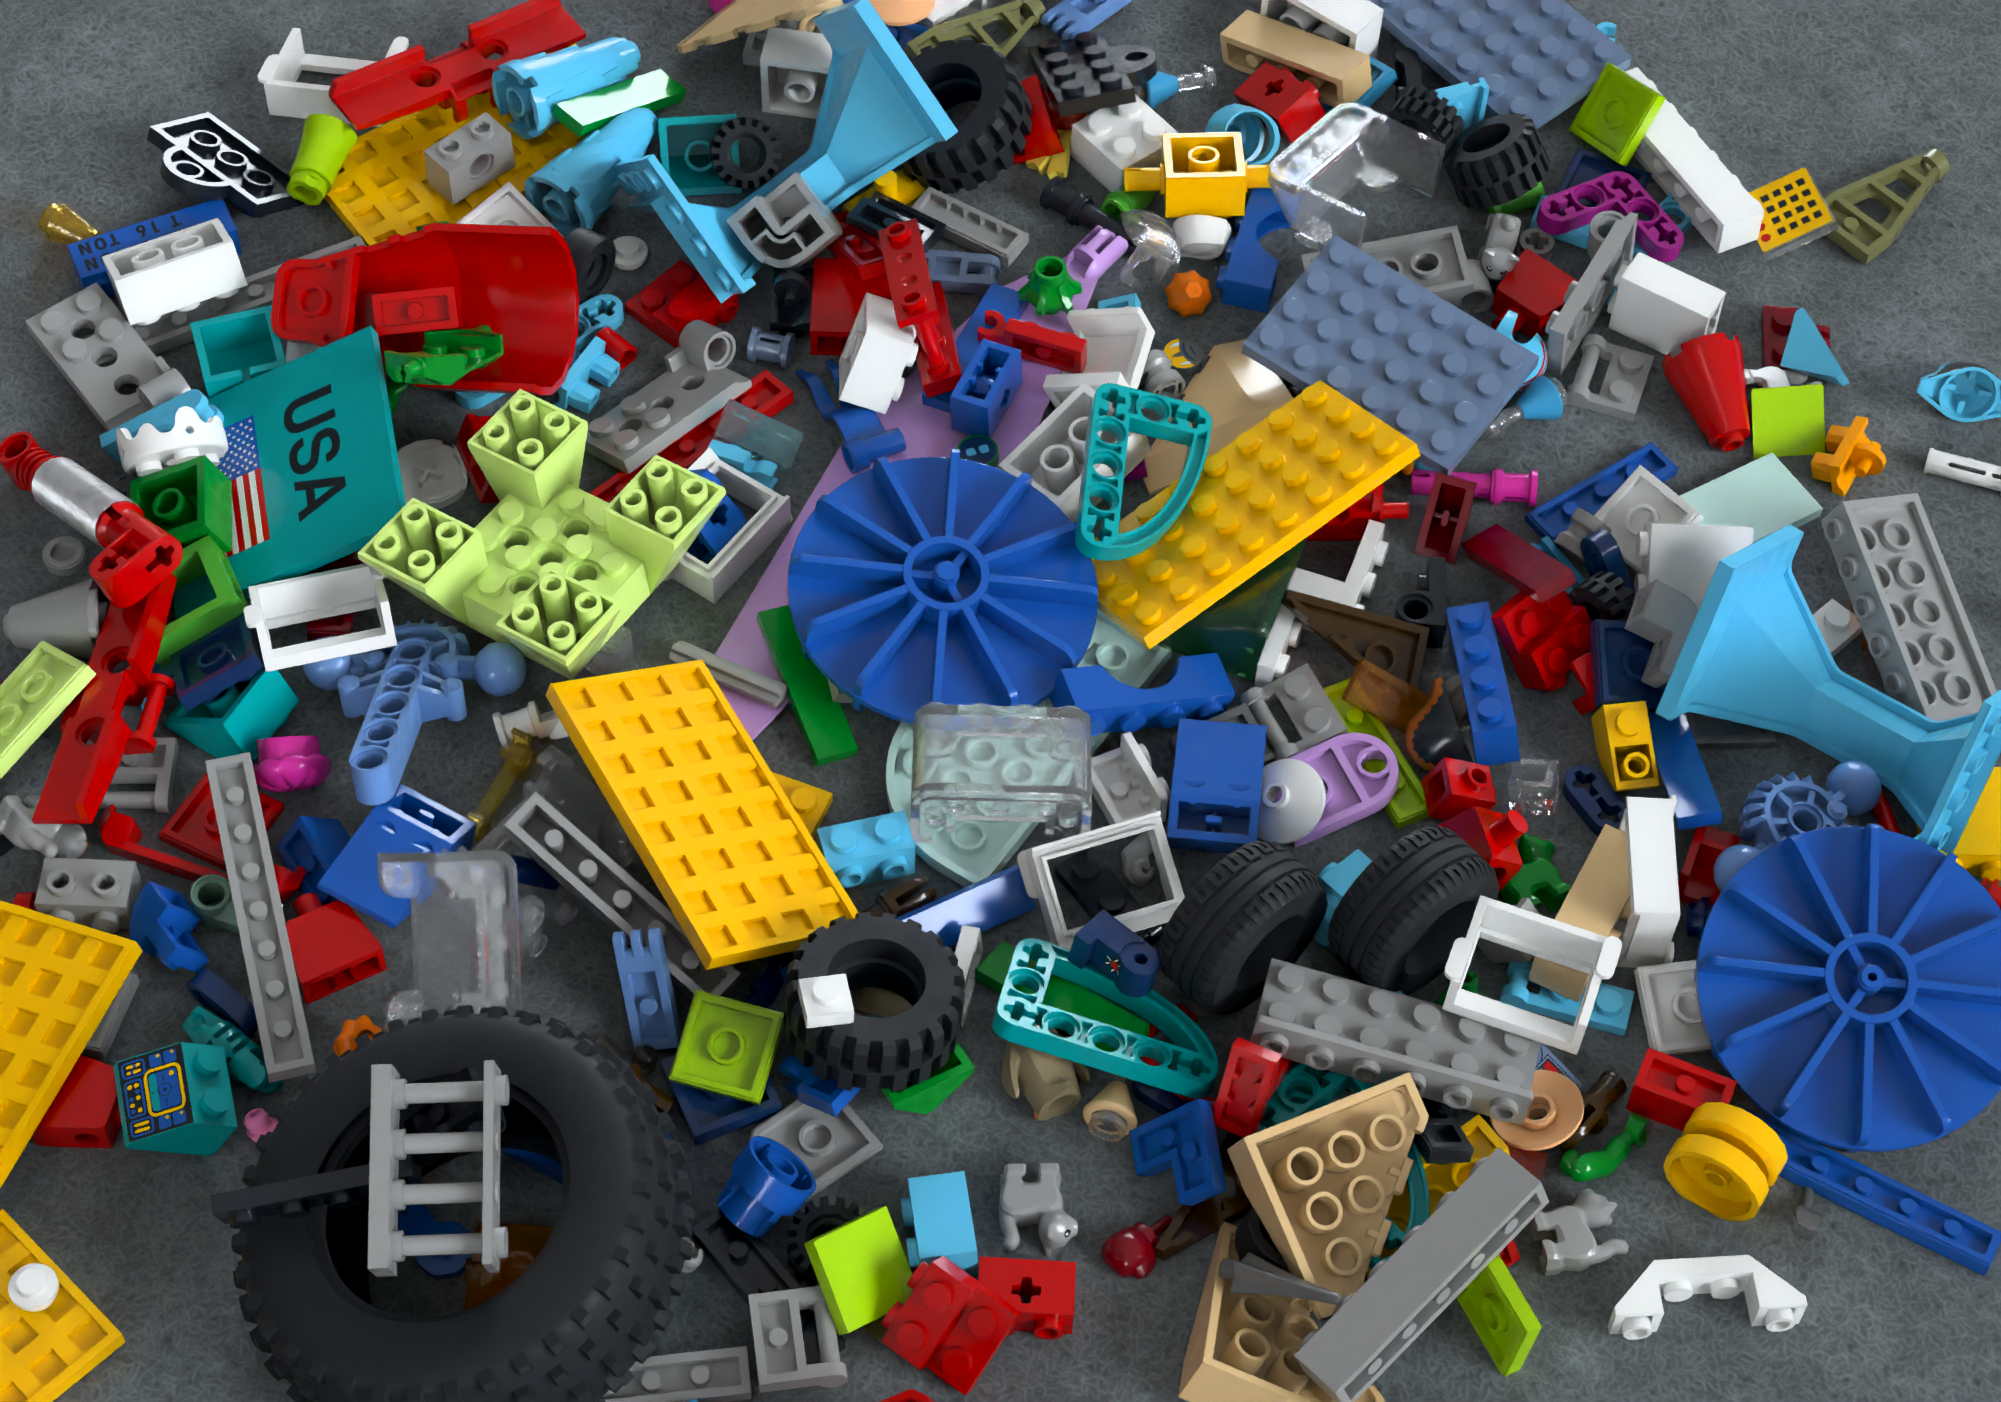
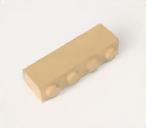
(1334, 69)
(1595, 904)

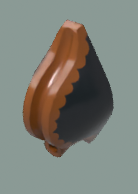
(1435, 732)

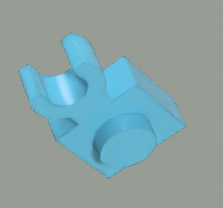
(741, 460)

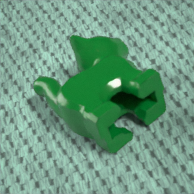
(1537, 876)

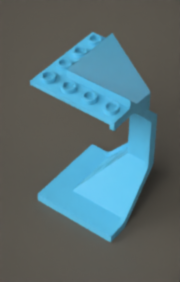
(867, 124)
(1767, 666)

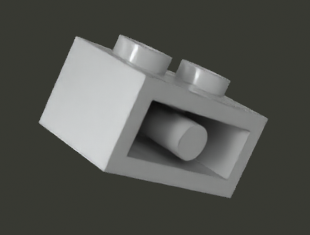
(89, 891)

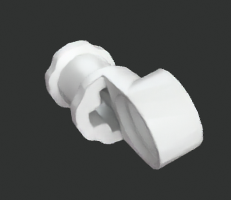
(530, 721)

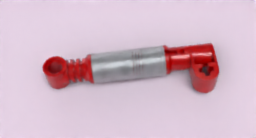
(135, 549)

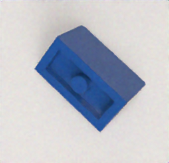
(314, 846)

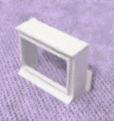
(298, 99)
(747, 545)
(317, 598)
(1652, 882)
(1040, 885)
(1540, 938)

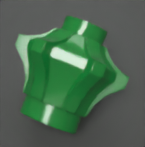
(1050, 287)

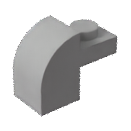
(1665, 619)

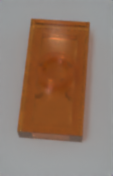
(1383, 695)

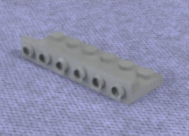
(1908, 606)
(1387, 1034)

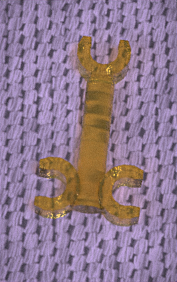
(518, 759)

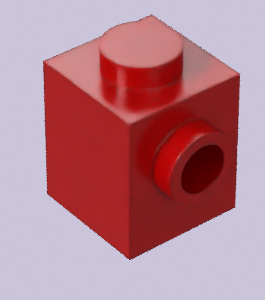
(1456, 787)

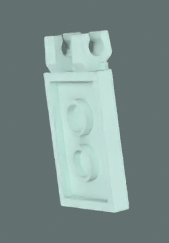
(1755, 496)

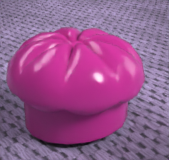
(290, 763)

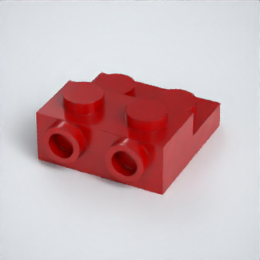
(676, 300)
(1543, 638)
(949, 1324)

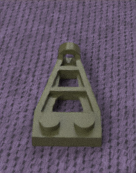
(1014, 16)
(1860, 233)

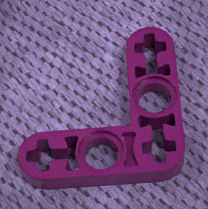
(1617, 193)

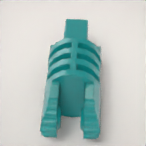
(243, 1056)

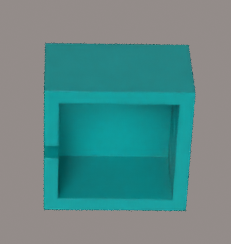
(236, 348)

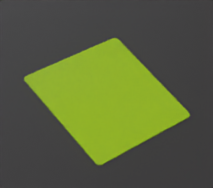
(1788, 420)

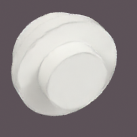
(630, 252)
(33, 1287)

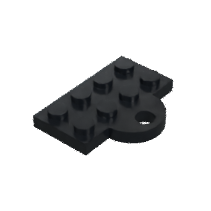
(1089, 73)
(217, 163)

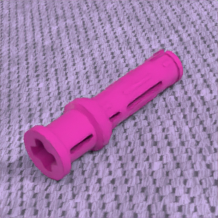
(1493, 486)

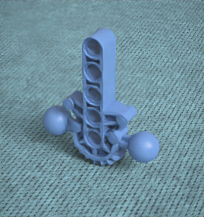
(406, 687)
(1795, 806)

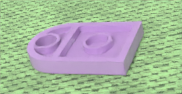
(1348, 787)

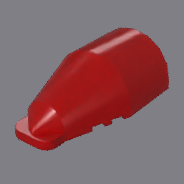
(504, 278)

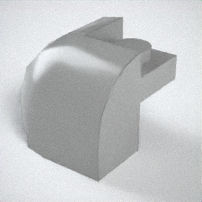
(786, 225)

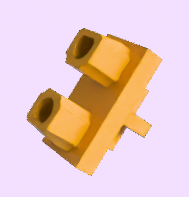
(1853, 456)

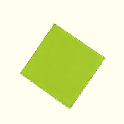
(1617, 114)
(727, 1047)
(861, 1269)
(1500, 1316)

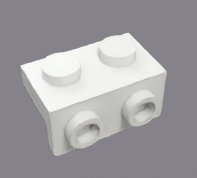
(1127, 784)

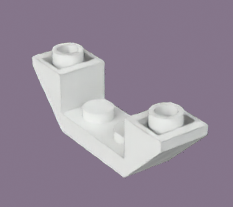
(1768, 1297)

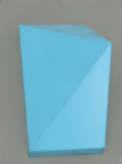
(1809, 352)

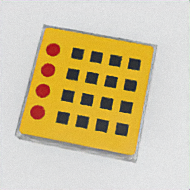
(1792, 213)

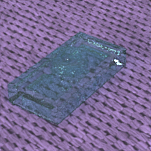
(758, 434)

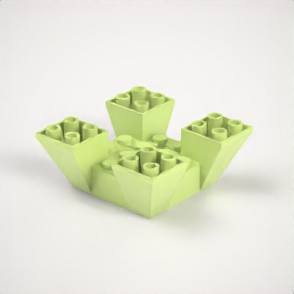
(549, 560)

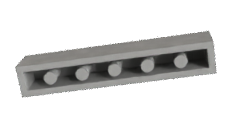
(611, 892)
(1421, 1277)

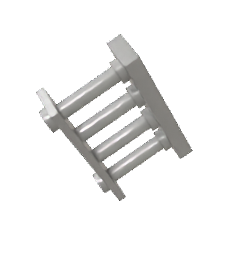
(391, 1144)

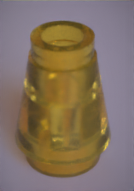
(65, 224)

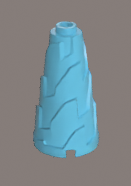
(534, 84)
(582, 179)

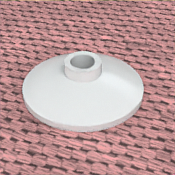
(1300, 803)

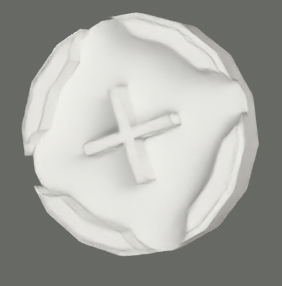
(432, 473)

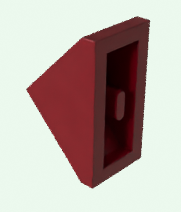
(1446, 517)

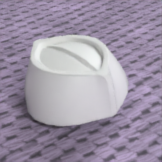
(1201, 236)

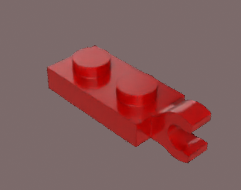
(1037, 343)

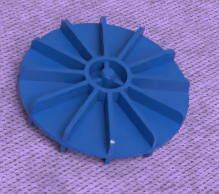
(940, 587)
(1855, 988)

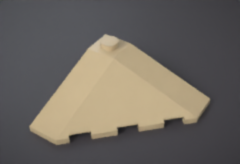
(751, 17)
(1237, 398)
(1331, 1180)
(1248, 1343)

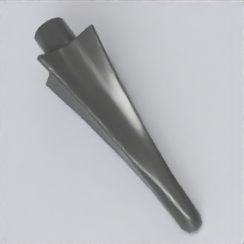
(1258, 1276)

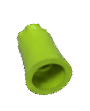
(320, 156)

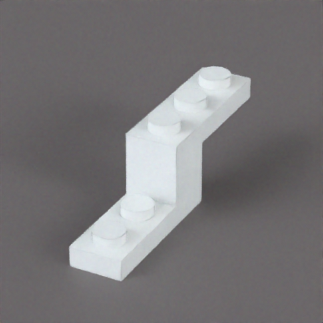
(1359, 583)

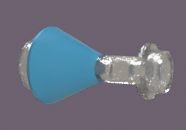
(1165, 85)
(1540, 401)

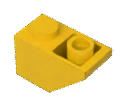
(1625, 746)

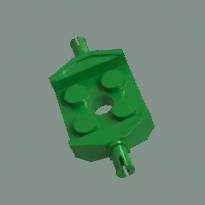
(445, 356)

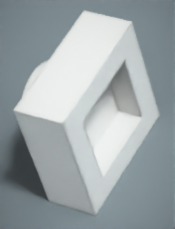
(825, 1001)

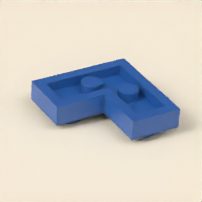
(1188, 1144)

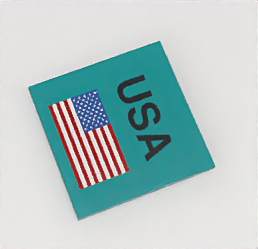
(306, 465)

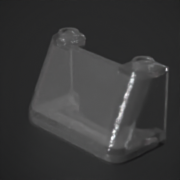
(460, 930)

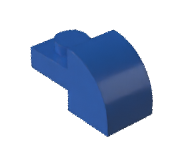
(163, 928)

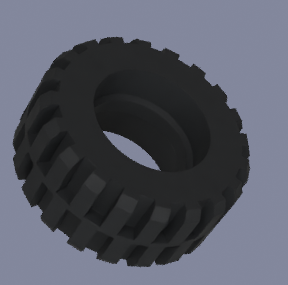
(993, 130)
(890, 957)

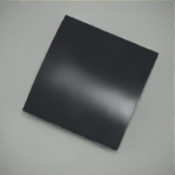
(882, 211)

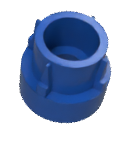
(764, 1186)

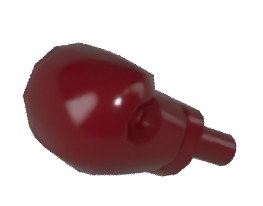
(1133, 1248)

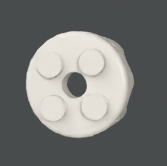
(156, 451)

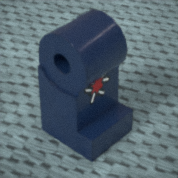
(1117, 954)

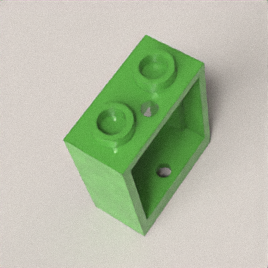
(198, 559)

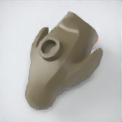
(1043, 1079)

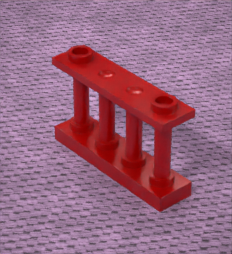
(922, 305)

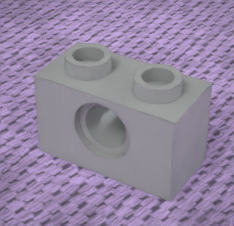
(469, 158)

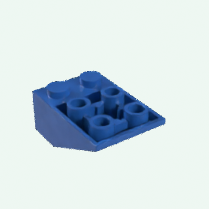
(1216, 785)
(400, 825)

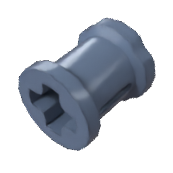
(770, 347)

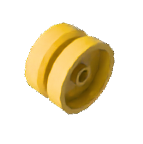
(1725, 1161)

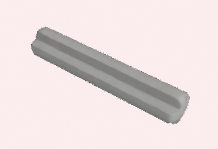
(732, 674)

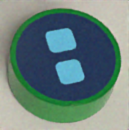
(979, 449)

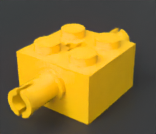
(1200, 175)

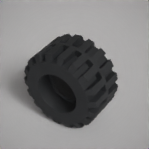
(1496, 161)

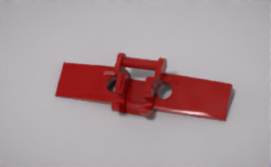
(410, 84)
(85, 771)

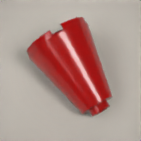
(1712, 387)

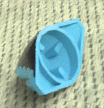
(1963, 391)

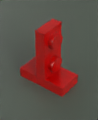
(1247, 1086)

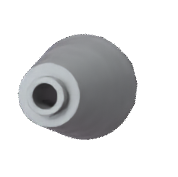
(62, 618)

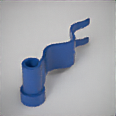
(859, 426)

